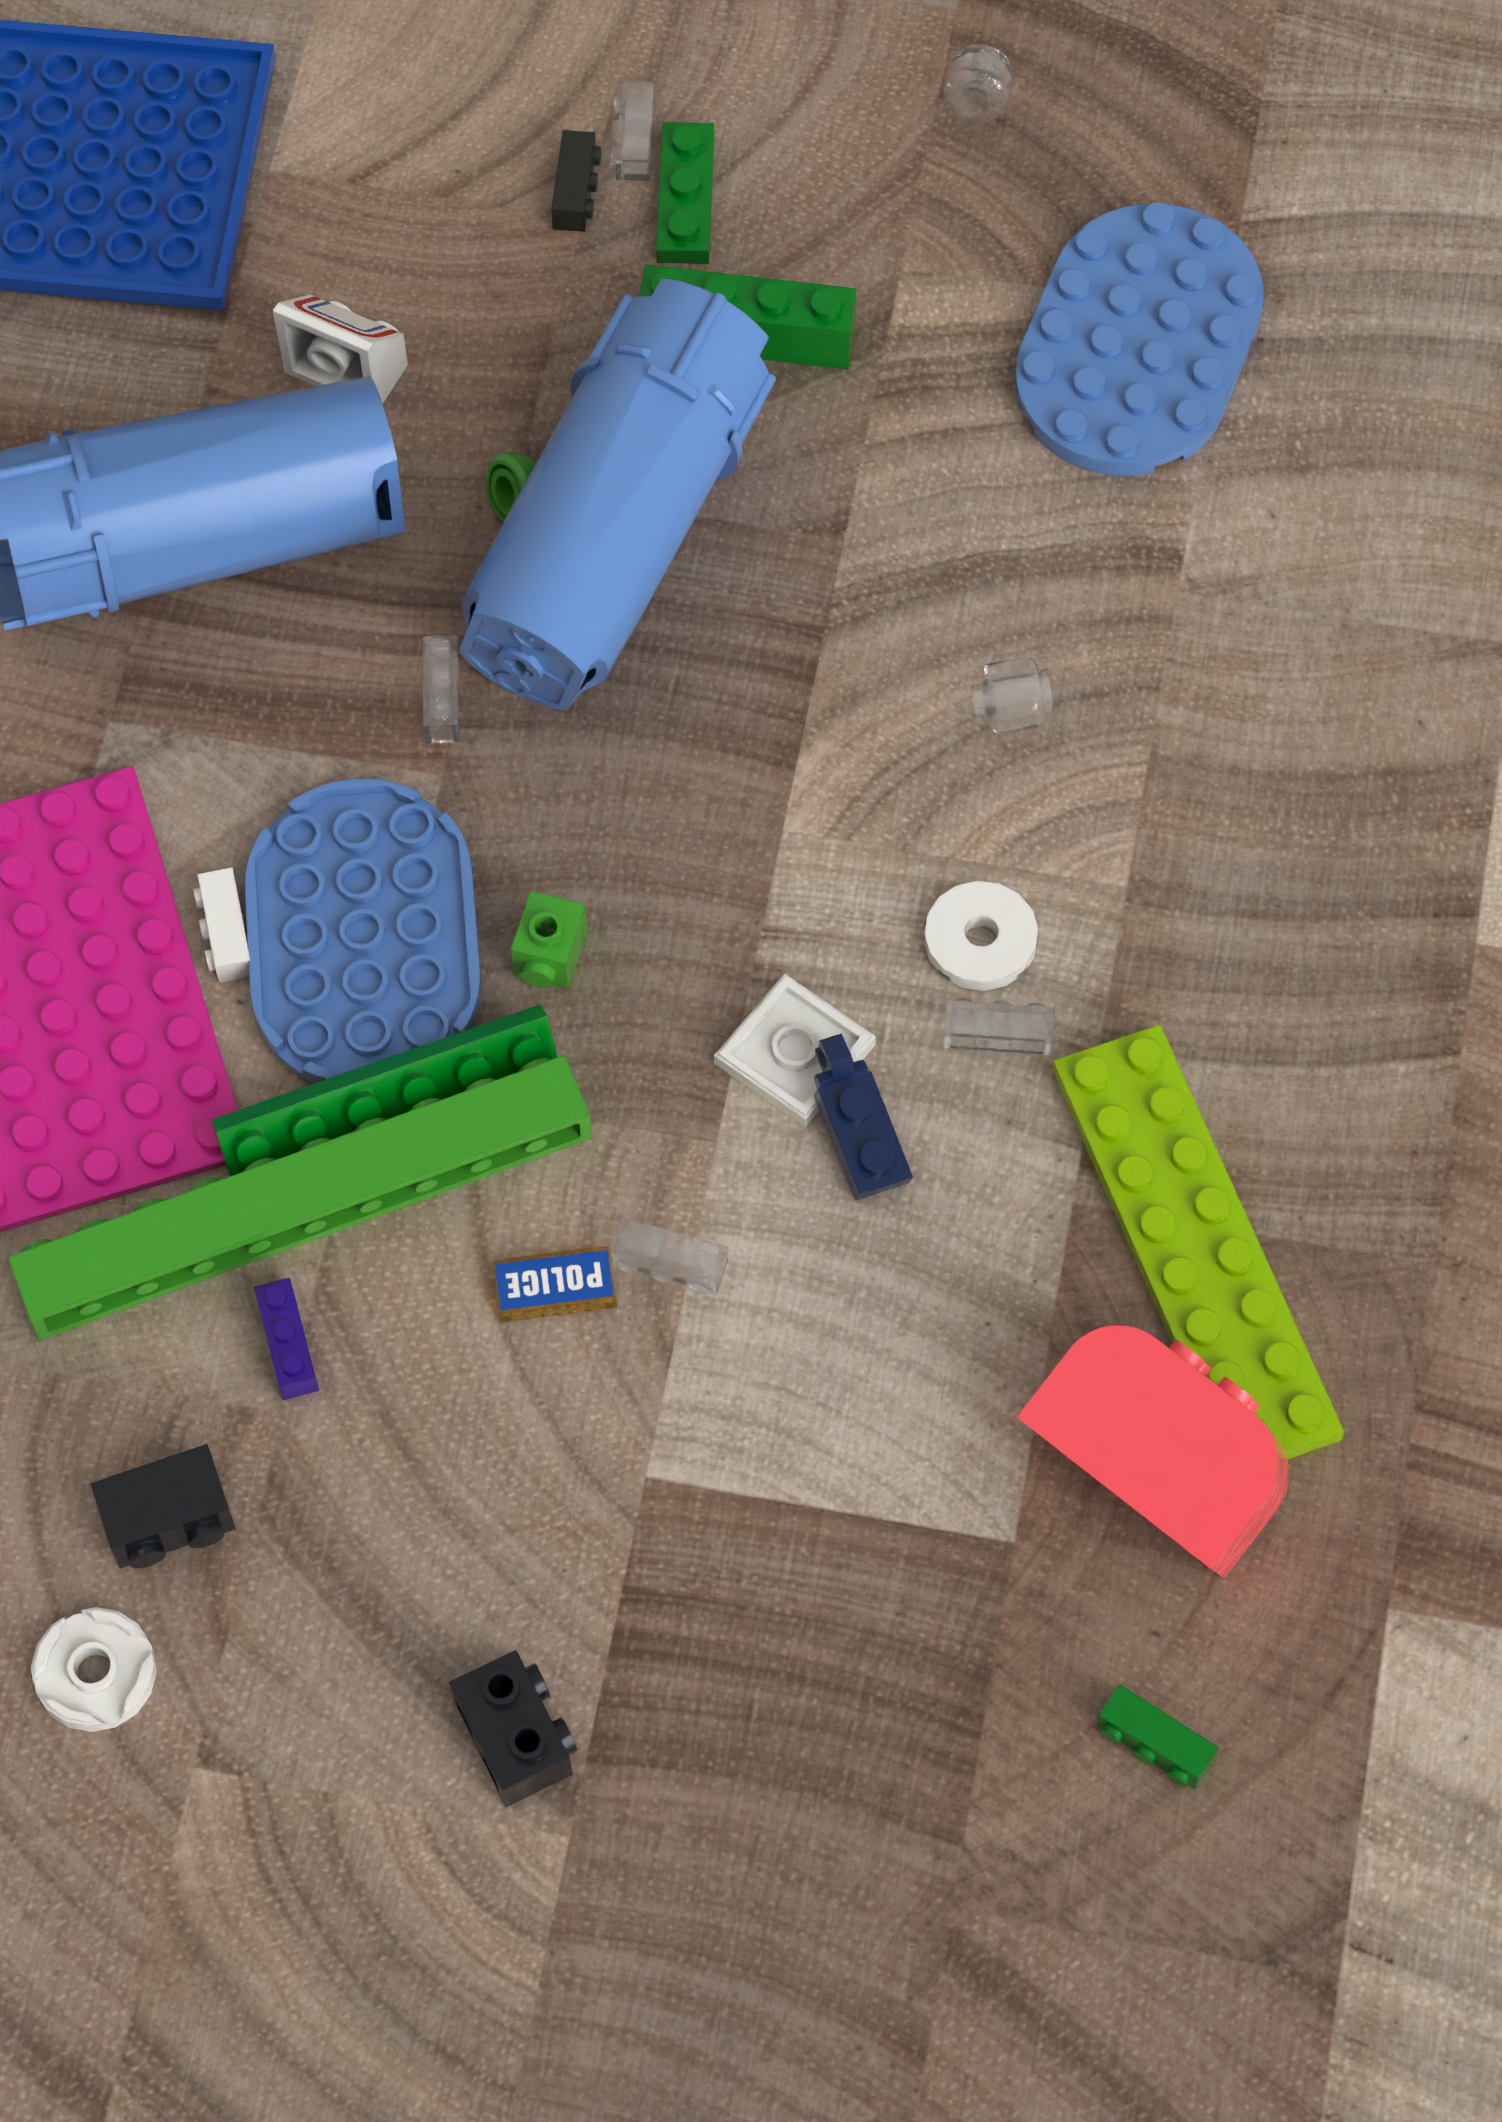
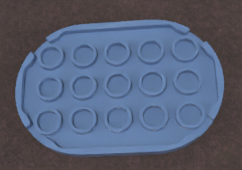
(1139, 339)
(360, 928)

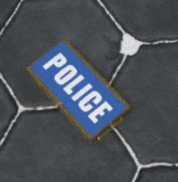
(554, 1284)

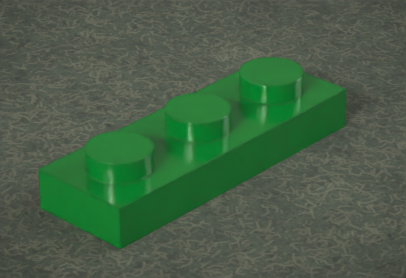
(685, 193)

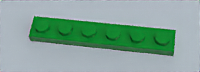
(382, 1088)

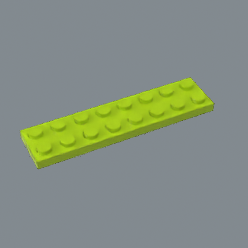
(1193, 1231)

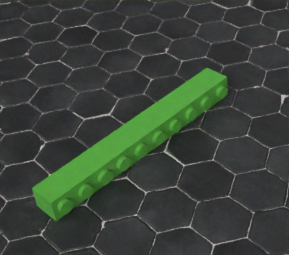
(300, 1196)

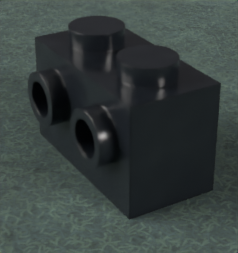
(163, 1508)
(512, 1727)

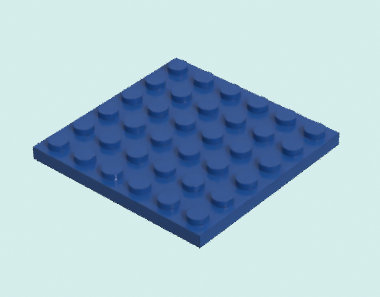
(126, 161)

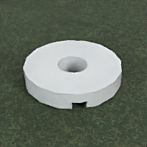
(986, 906)
(114, 1697)

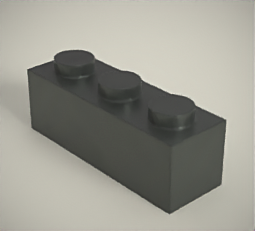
(575, 181)

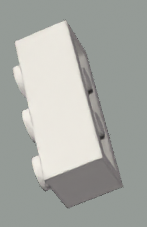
(223, 924)

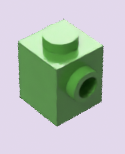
(548, 940)

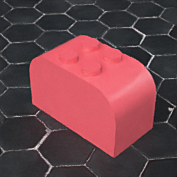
(1165, 1439)

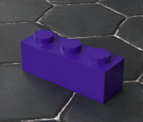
(286, 1338)

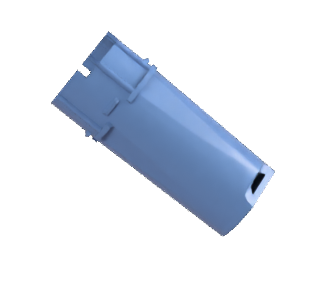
(615, 491)
(192, 499)

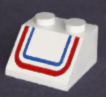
(332, 344)

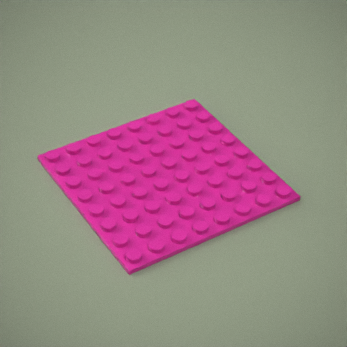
(99, 1008)

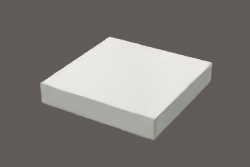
(777, 1046)

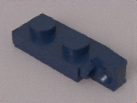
(858, 1121)

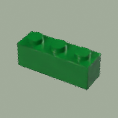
(1156, 1737)

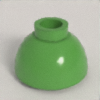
(506, 479)

